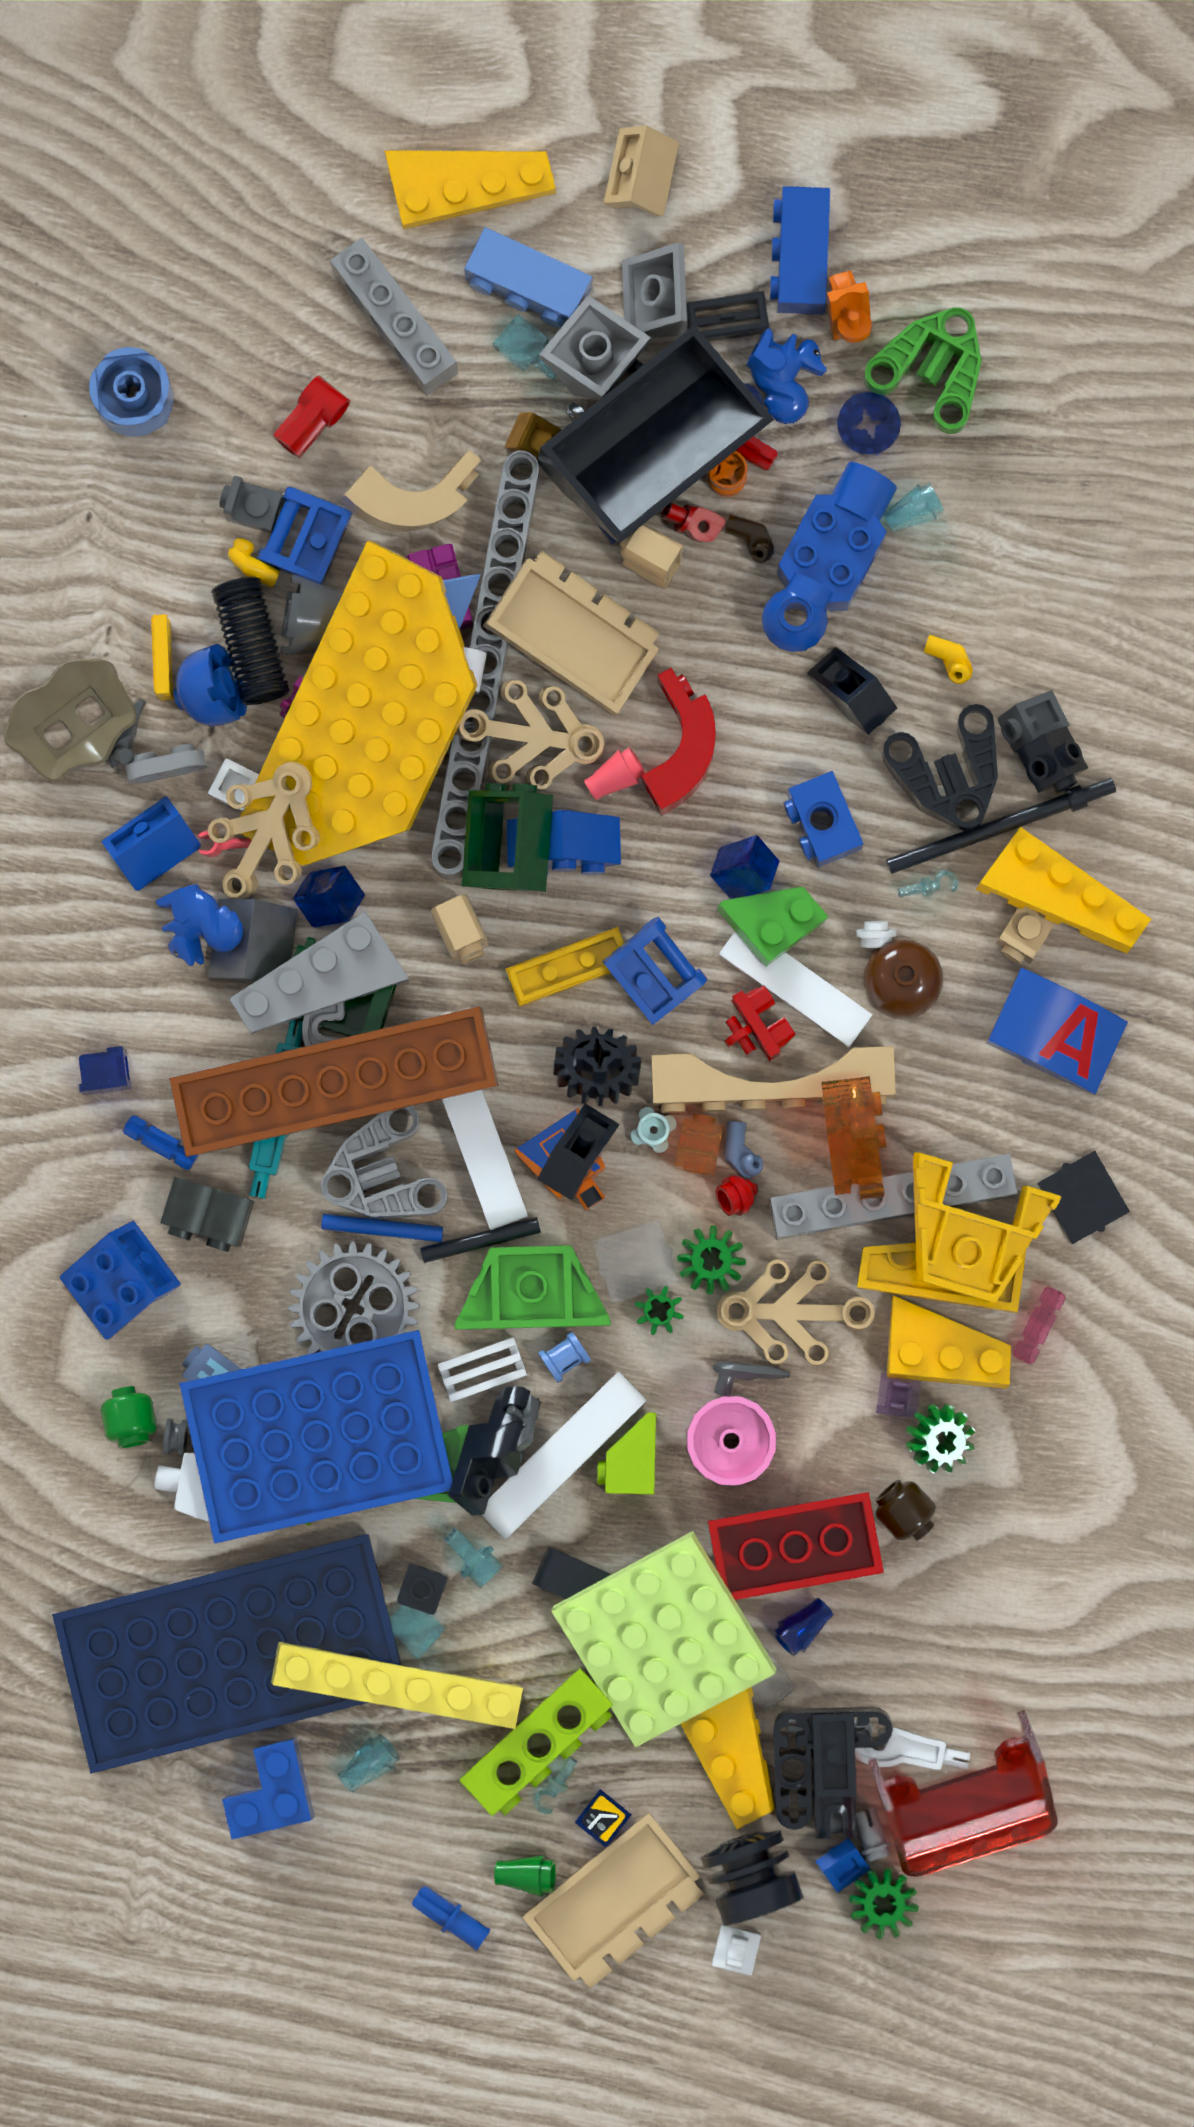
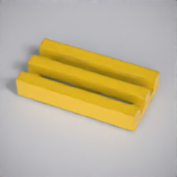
(162, 657)

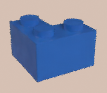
(577, 841)
(283, 1795)

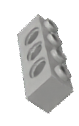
(394, 316)

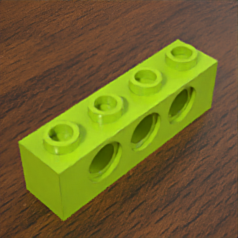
(483, 1778)

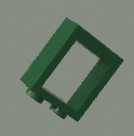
(485, 835)

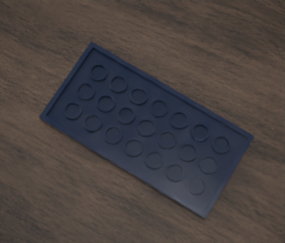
(201, 1652)

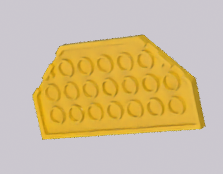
(374, 707)

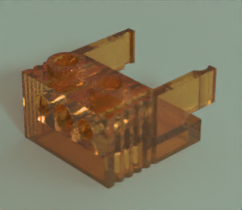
(854, 1135)

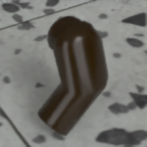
(755, 536)

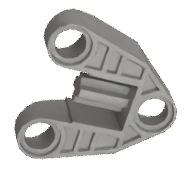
(395, 1202)

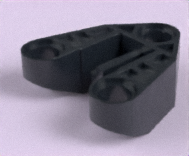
(919, 784)

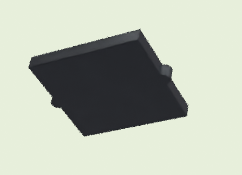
(1087, 1197)

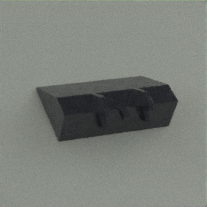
(652, 435)

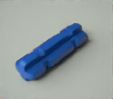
(158, 1142)

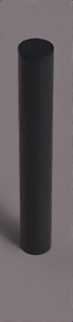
(480, 1240)

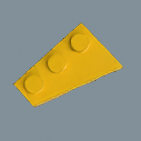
(943, 1351)
(732, 1757)

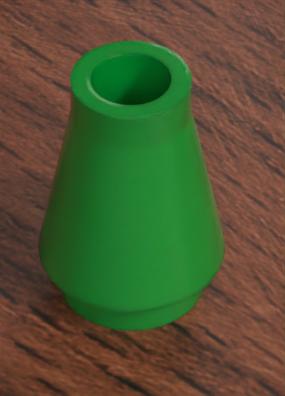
(529, 1874)

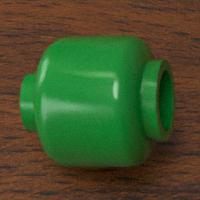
(128, 1418)

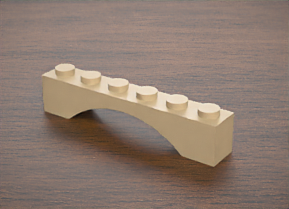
(687, 1081)

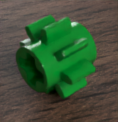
(662, 1299)

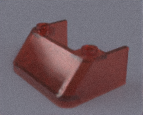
(970, 1812)

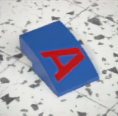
(1057, 1031)

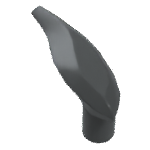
(121, 751)
(730, 1370)

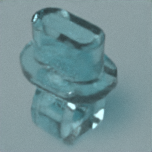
(479, 1564)

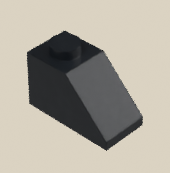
(852, 690)
(578, 1151)

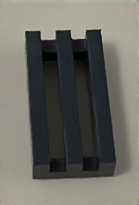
(726, 302)

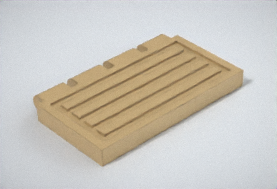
(571, 634)
(612, 1898)

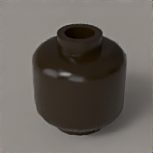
(905, 1510)

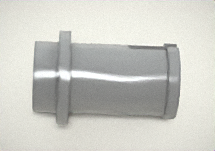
(872, 1835)

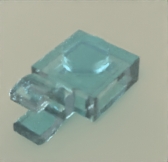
(523, 344)

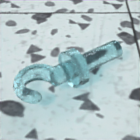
(927, 886)
(557, 1784)

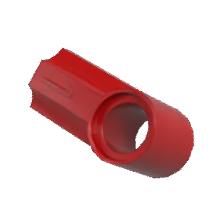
(317, 408)

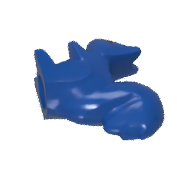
(775, 372)
(197, 916)

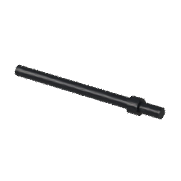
(1073, 799)

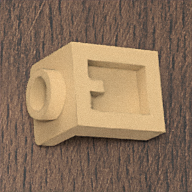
(1024, 935)

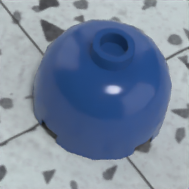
(208, 688)

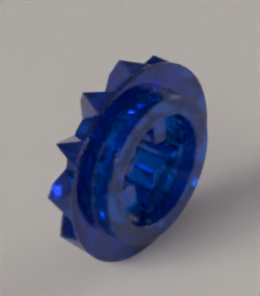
(878, 408)

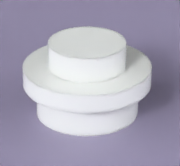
(875, 934)

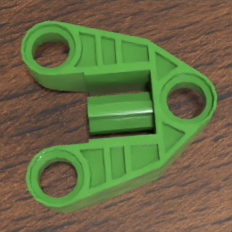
(905, 349)

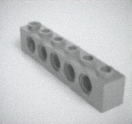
(824, 1211)

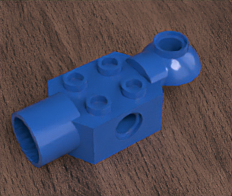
(829, 556)

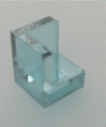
(416, 1629)

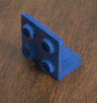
(119, 1279)

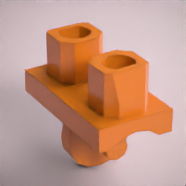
(848, 308)

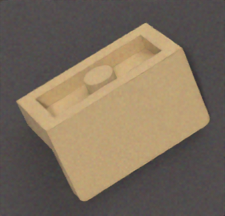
(641, 170)

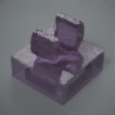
(898, 1397)

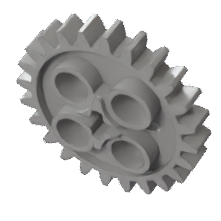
(321, 1289)

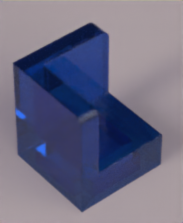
(745, 867)
(329, 896)
(104, 1071)

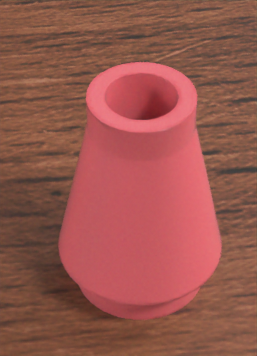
(617, 773)

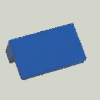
(151, 843)

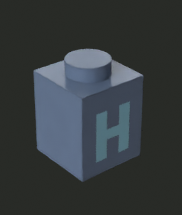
(206, 1363)

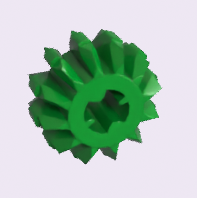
(697, 1261)
(927, 1445)
(882, 1889)

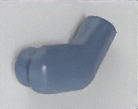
(738, 1154)

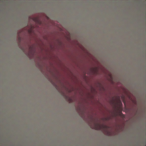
(1039, 1325)

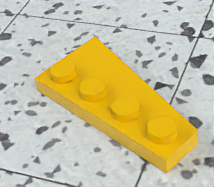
(458, 183)
(894, 1271)

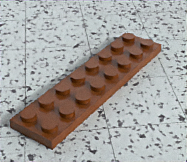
(334, 1082)

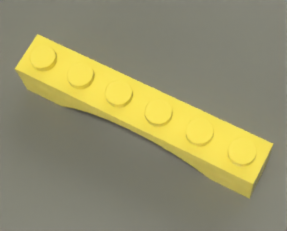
(396, 1685)

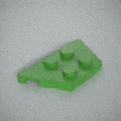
(532, 1291)

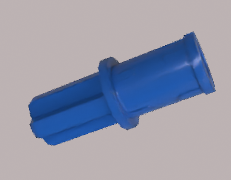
(450, 1917)

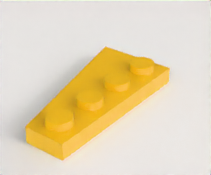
(1048, 883)

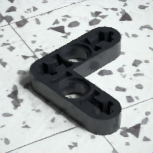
(805, 1738)

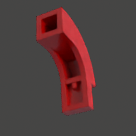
(687, 768)

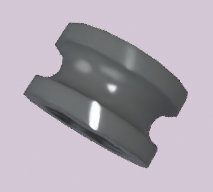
(175, 1437)

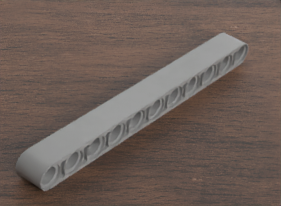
(495, 569)

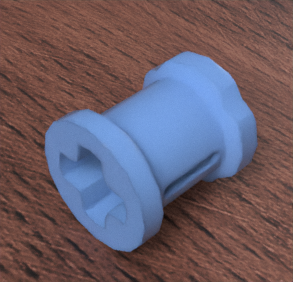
(564, 1356)

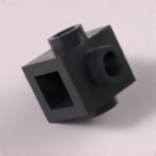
(1053, 760)

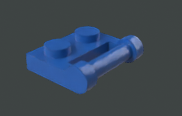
(316, 541)
(644, 979)

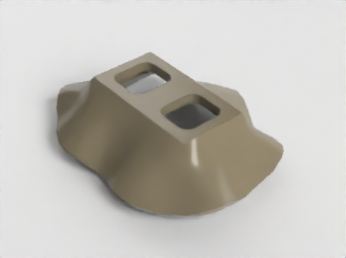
(56, 702)

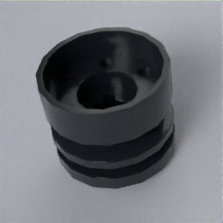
(752, 1877)

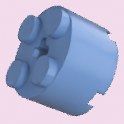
(111, 384)

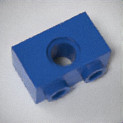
(823, 795)

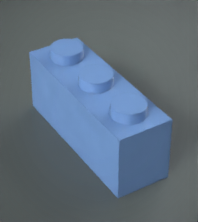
(526, 278)

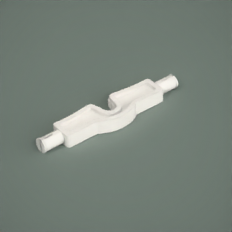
(906, 1748)

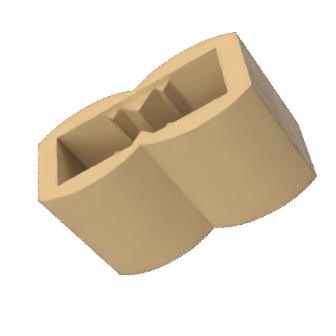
(652, 555)
(460, 929)

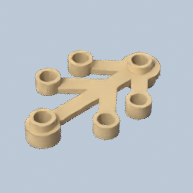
(536, 735)
(270, 827)
(787, 1312)

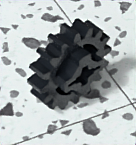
(597, 1066)

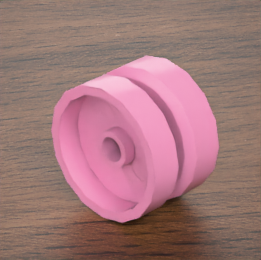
(742, 1419)

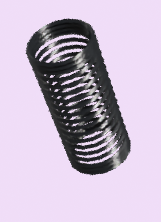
(238, 590)

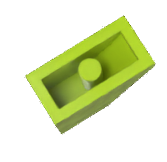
(631, 1461)

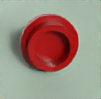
(736, 1195)

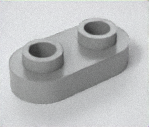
(181, 761)

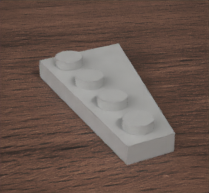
(331, 971)

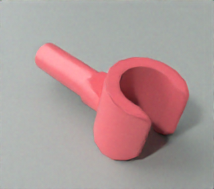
(218, 847)

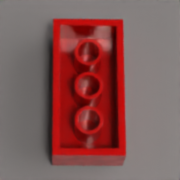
(796, 1546)

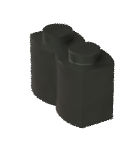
(207, 1213)

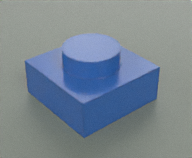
(842, 1865)

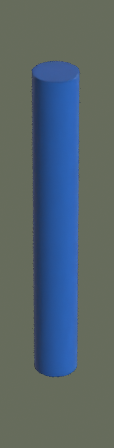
(382, 1227)

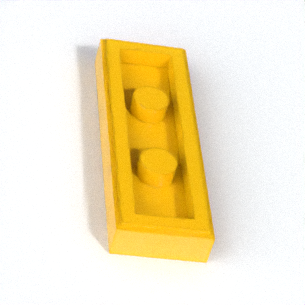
(563, 967)

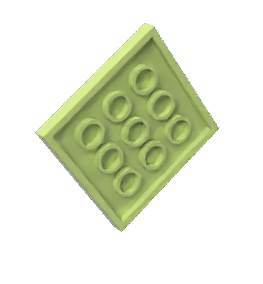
(664, 1639)

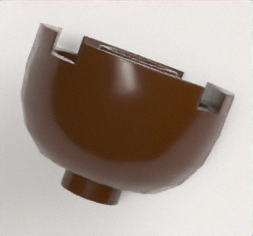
(903, 979)

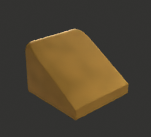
(530, 433)

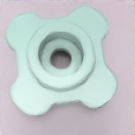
(657, 1141)

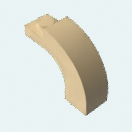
(399, 510)

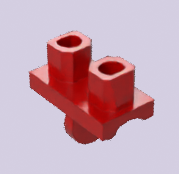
(750, 1007)

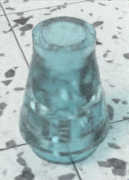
(914, 508)
(369, 1763)

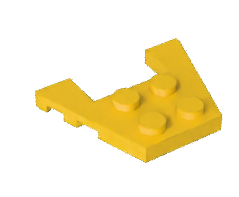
(966, 1249)

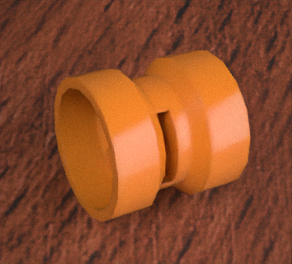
(732, 466)

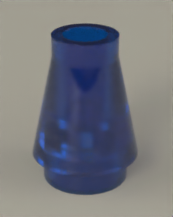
(801, 1627)

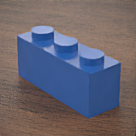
(801, 250)

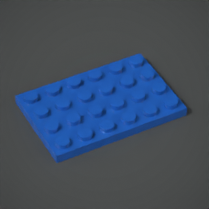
(316, 1436)

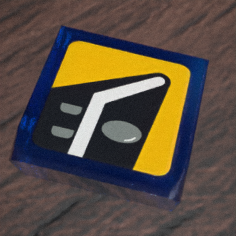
(603, 1818)

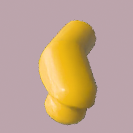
(250, 566)
(953, 656)

